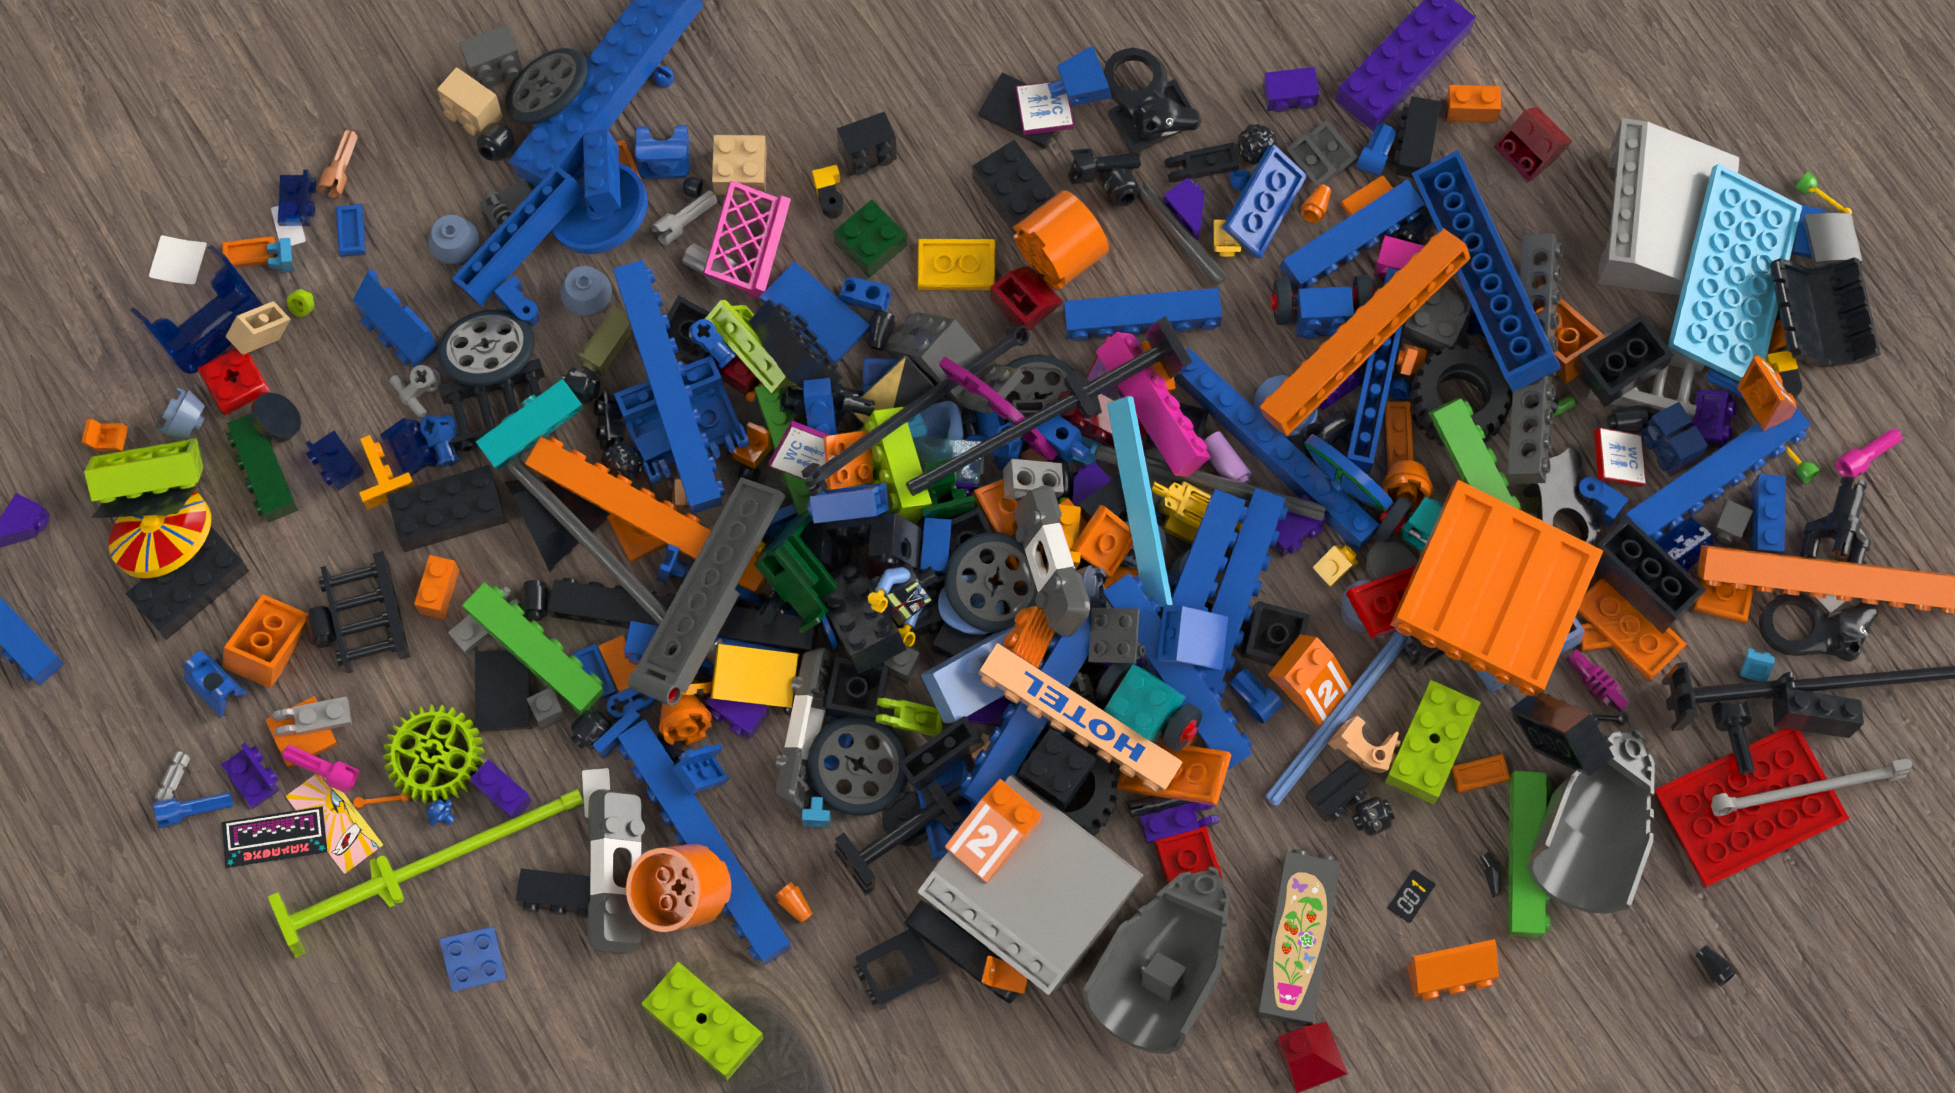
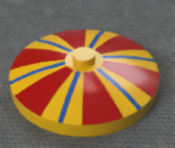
(160, 543)

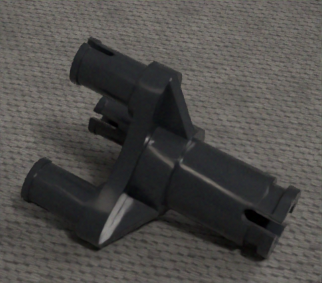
(844, 401)
(1841, 525)

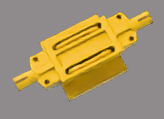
(1184, 509)

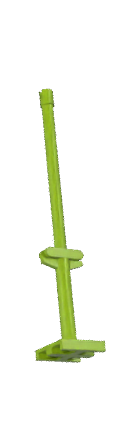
(386, 882)

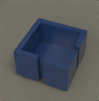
(1673, 449)

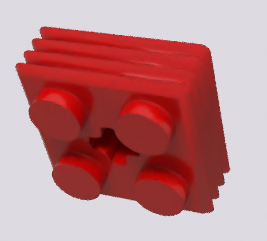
(231, 395)

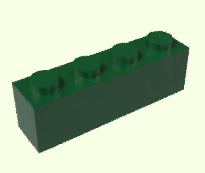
(262, 468)

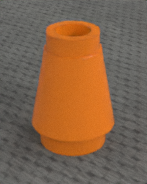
(1316, 204)
(793, 902)

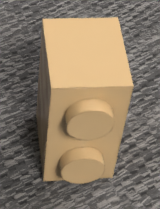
(258, 327)

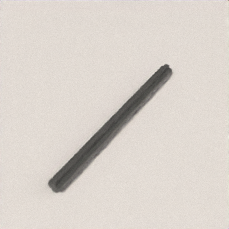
(1212, 482)
(587, 539)

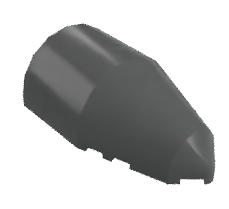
(1598, 832)
(1183, 924)

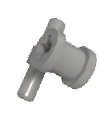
(418, 385)

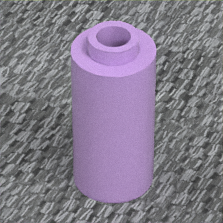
(1226, 459)

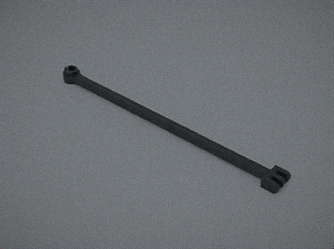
(817, 475)

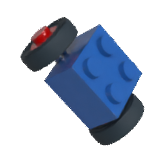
(1319, 309)

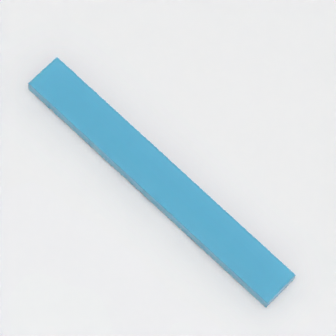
(1139, 500)

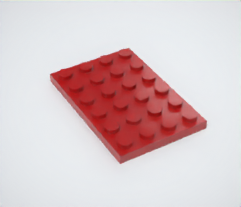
(1751, 834)

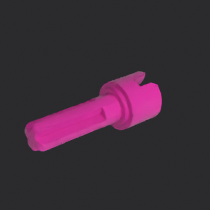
(1857, 460)
(337, 775)

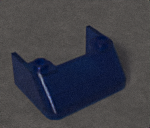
(205, 332)

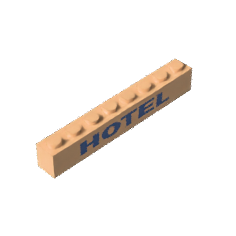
(1080, 718)

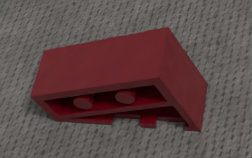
(1097, 426)

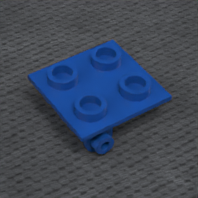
(472, 958)

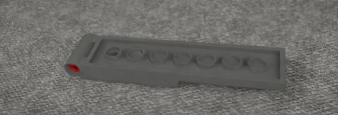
(705, 595)

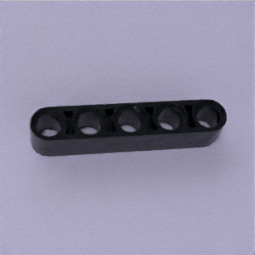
(953, 944)

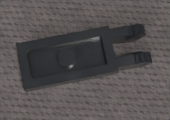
(1203, 162)

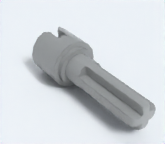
(673, 225)

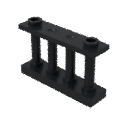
(455, 393)
(384, 594)

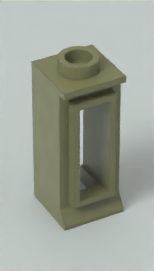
(606, 342)

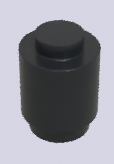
(1628, 419)
(534, 600)
(320, 627)

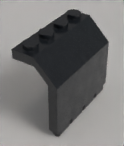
(1825, 312)

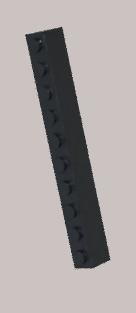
(618, 608)

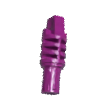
(1598, 681)

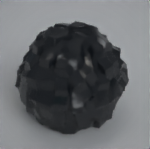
(1254, 142)
(621, 460)

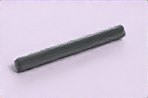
(1182, 235)

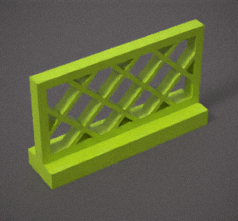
(734, 327)

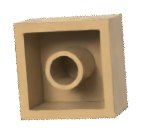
(468, 102)
(740, 160)

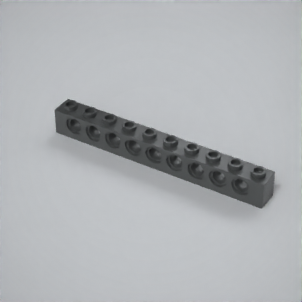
(1535, 468)

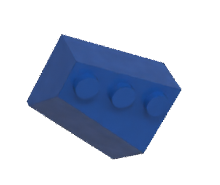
(394, 324)

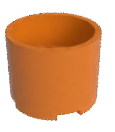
(1061, 239)
(658, 887)

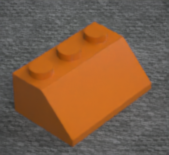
(1454, 970)

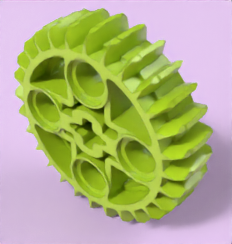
(428, 744)

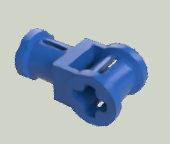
(712, 343)
(441, 437)

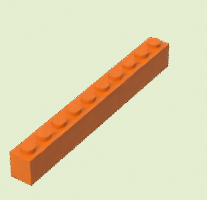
(1365, 332)
(628, 503)
(1827, 577)

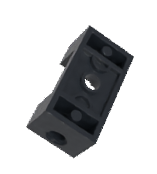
(889, 537)

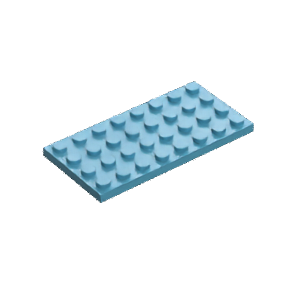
(1728, 286)

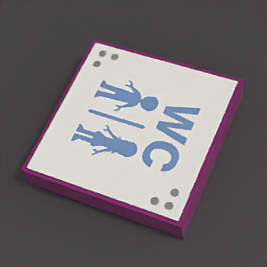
(1042, 113)
(798, 449)

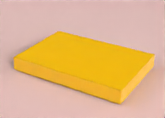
(956, 264)
(754, 675)

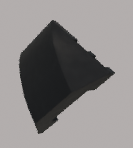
(548, 533)

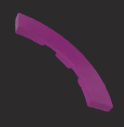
(998, 404)

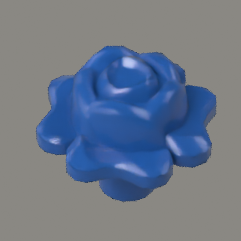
(439, 812)

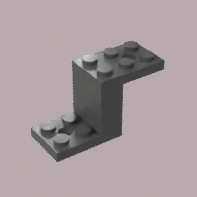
(932, 337)

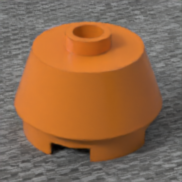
(1409, 481)
(685, 720)

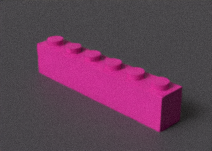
(1156, 408)

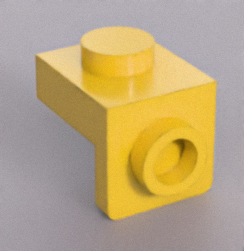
(1223, 241)
(1336, 563)

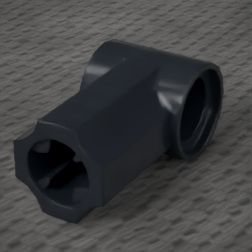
(1328, 430)

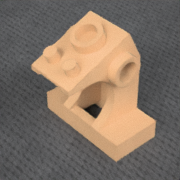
(1371, 758)

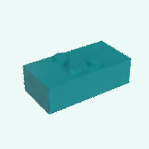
(525, 427)

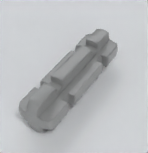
(172, 776)

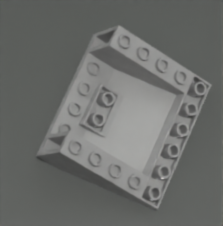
(1655, 205)
(1045, 899)

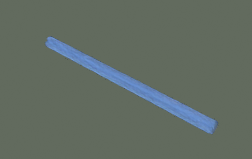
(1336, 718)

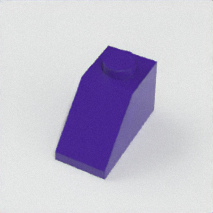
(1187, 205)
(1087, 481)
(21, 520)

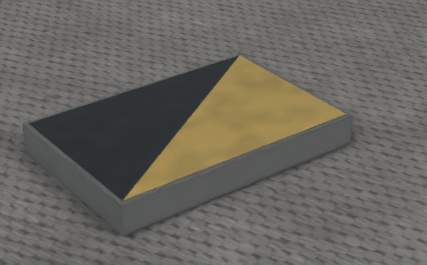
(897, 387)

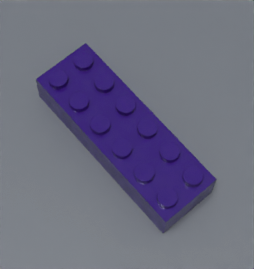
(1404, 60)

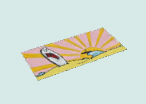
(347, 833)

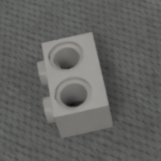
(1032, 475)

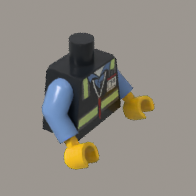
(903, 595)

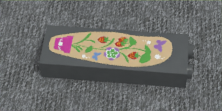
(1298, 938)

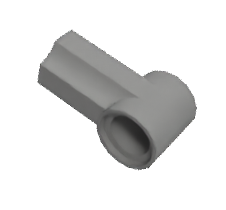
(696, 258)

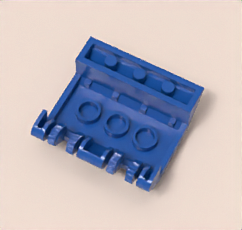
(710, 399)

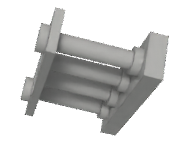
(1655, 401)

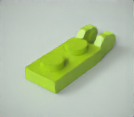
(911, 717)

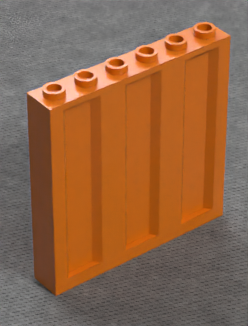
(1496, 588)

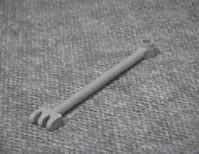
(1724, 805)

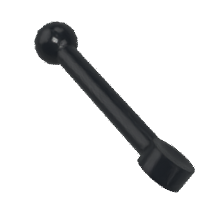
(1622, 719)

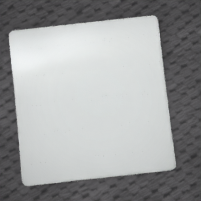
(177, 260)

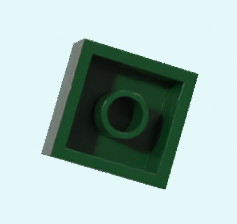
(870, 238)

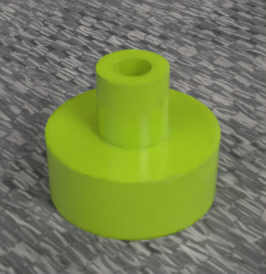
(300, 302)

